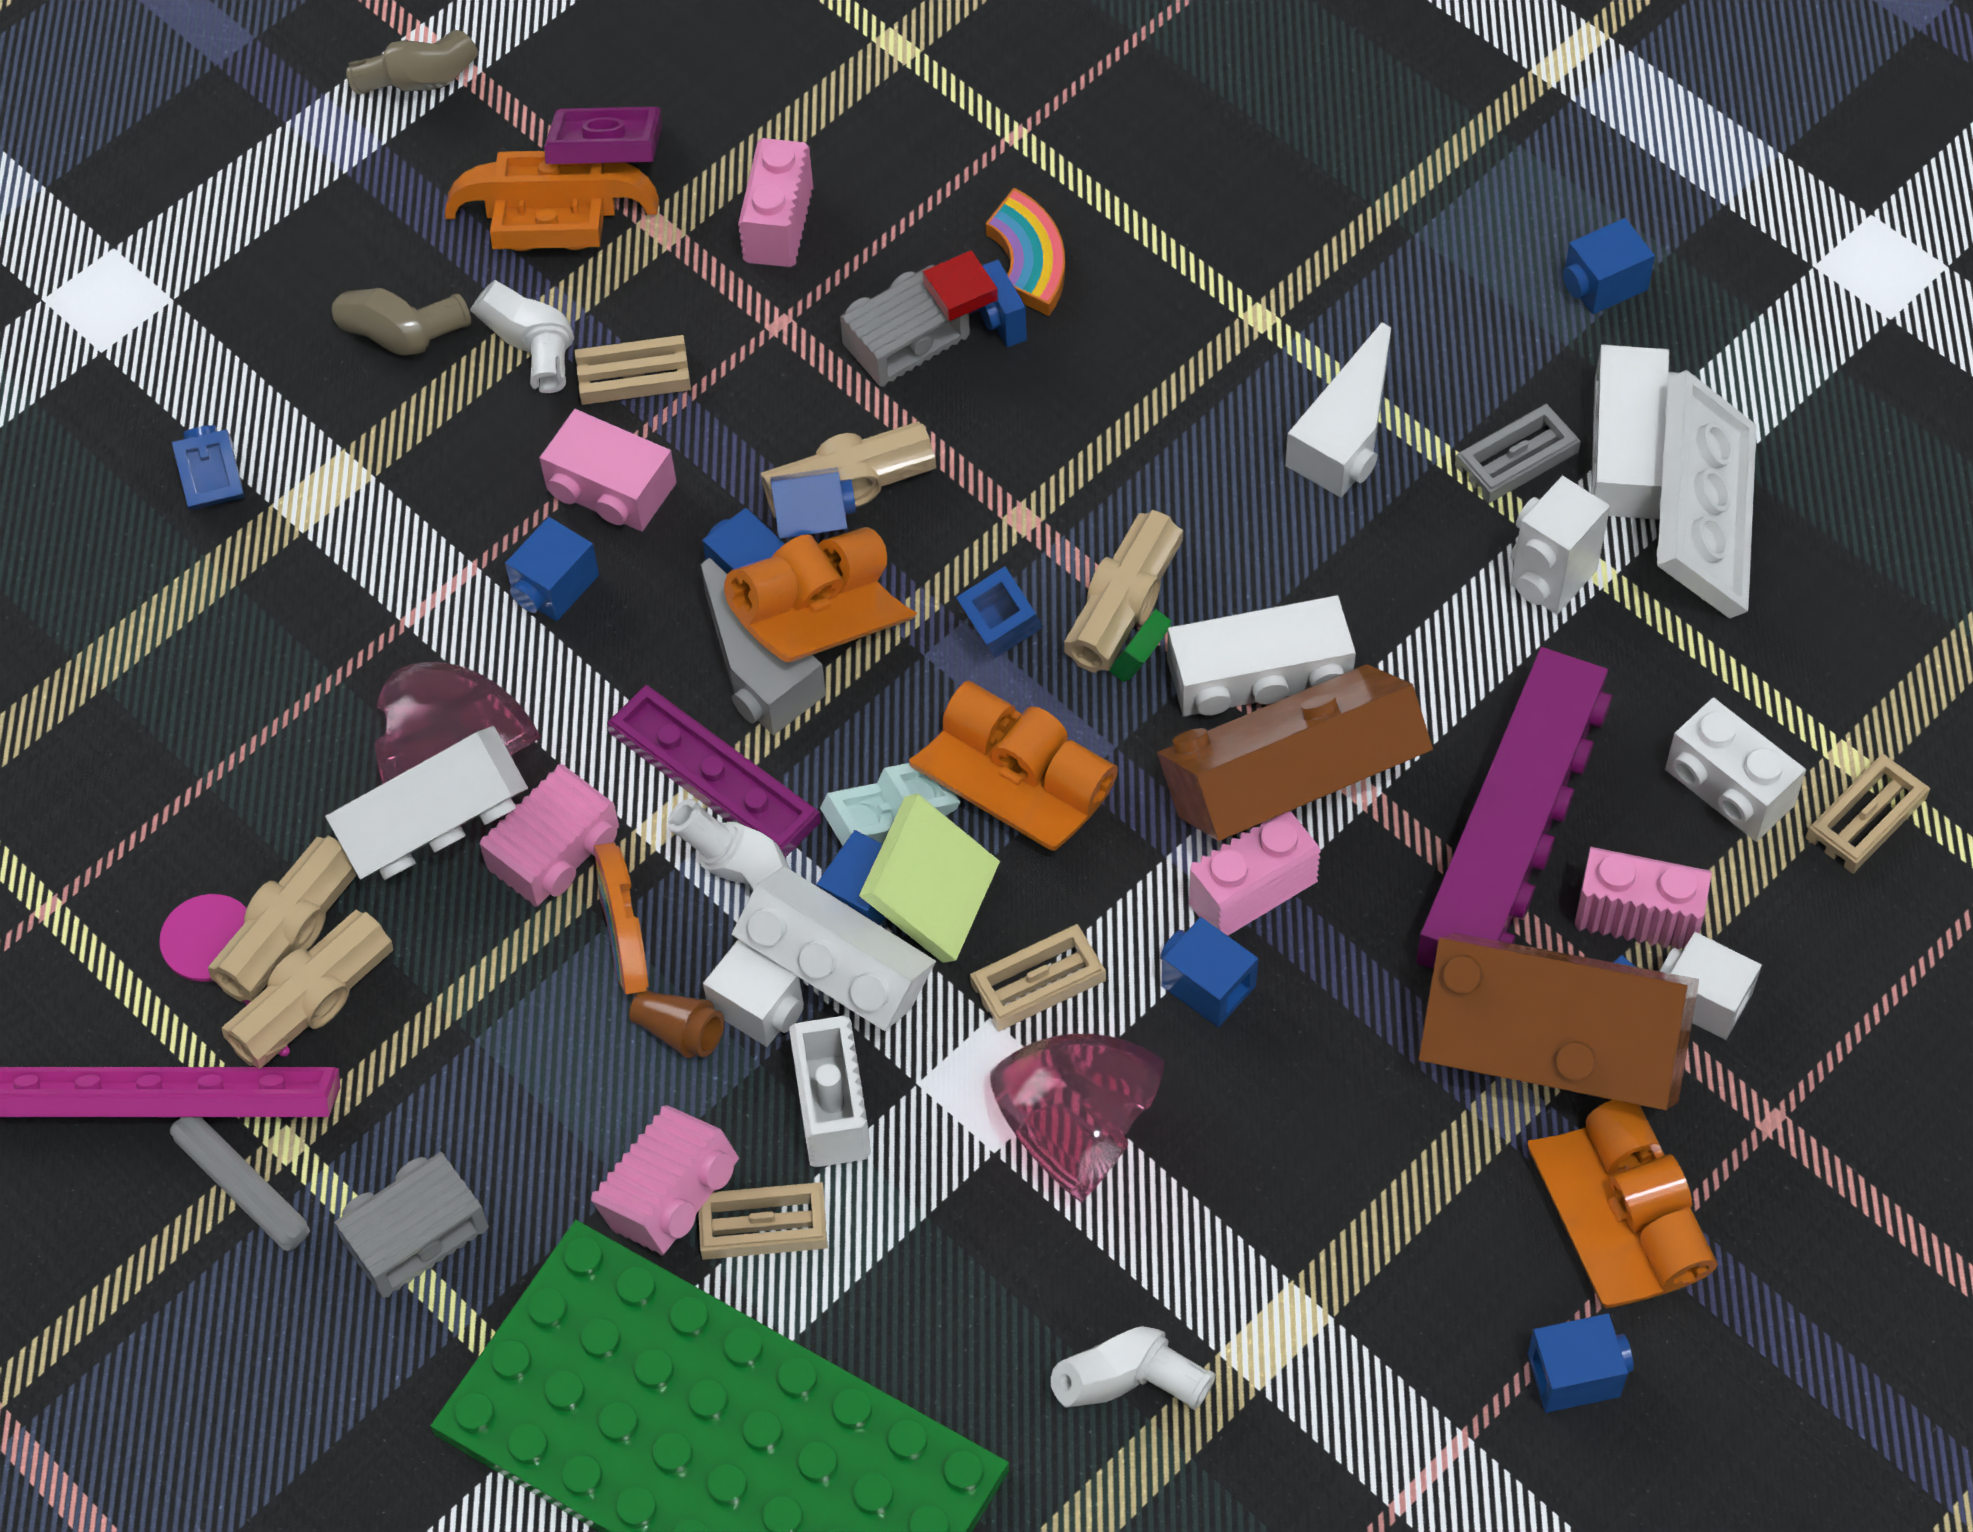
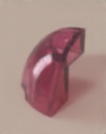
(438, 706)
(1075, 1102)

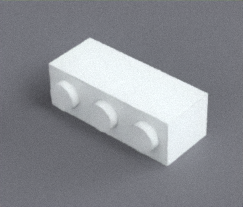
(1630, 429)
(1258, 655)
(428, 805)
(833, 947)

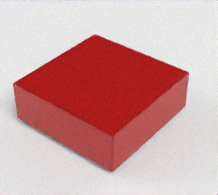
(960, 285)

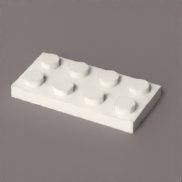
(1707, 495)

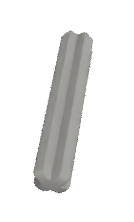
(240, 1181)

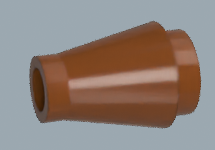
(682, 1022)

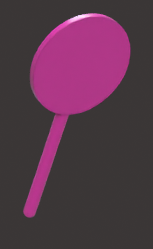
(198, 933)

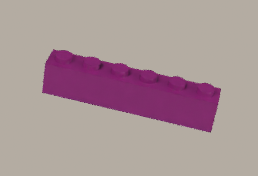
(1519, 802)

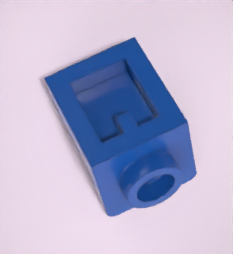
(1006, 313)
(207, 467)

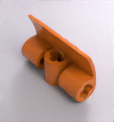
(815, 594)
(1016, 766)
(1624, 1206)

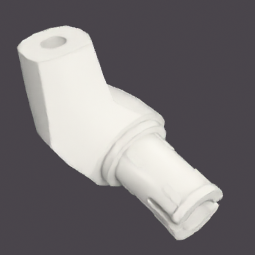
(531, 328)
(726, 848)
(1125, 1363)

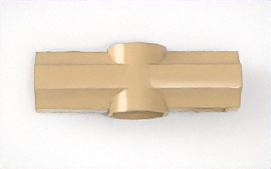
(866, 461)
(1123, 591)
(283, 919)
(307, 989)

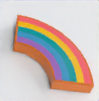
(1032, 248)
(622, 925)

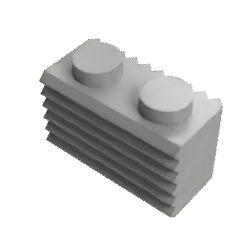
(899, 329)
(410, 1223)

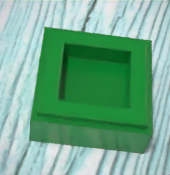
(1140, 646)

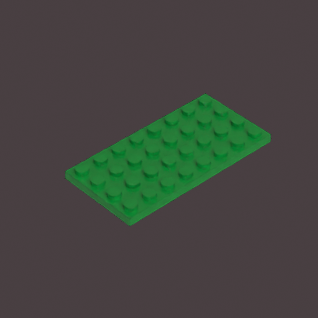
(687, 1416)

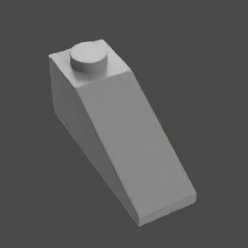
(761, 682)

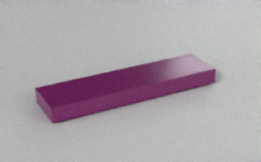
(712, 770)

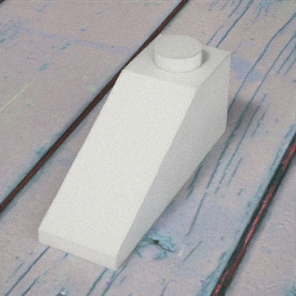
(1339, 430)

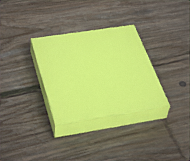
(929, 878)

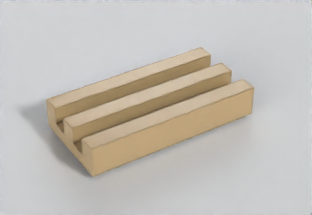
(632, 362)
(1839, 843)
(1048, 995)
(765, 1242)

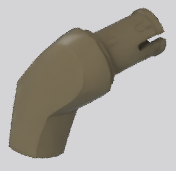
(414, 65)
(396, 324)

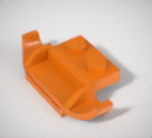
(549, 203)

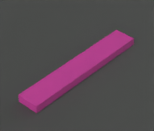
(168, 1091)

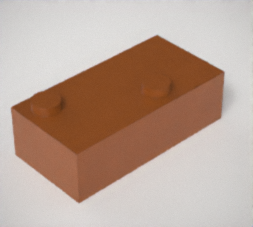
(1294, 751)
(1559, 1020)

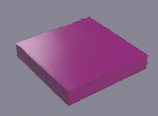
(603, 135)

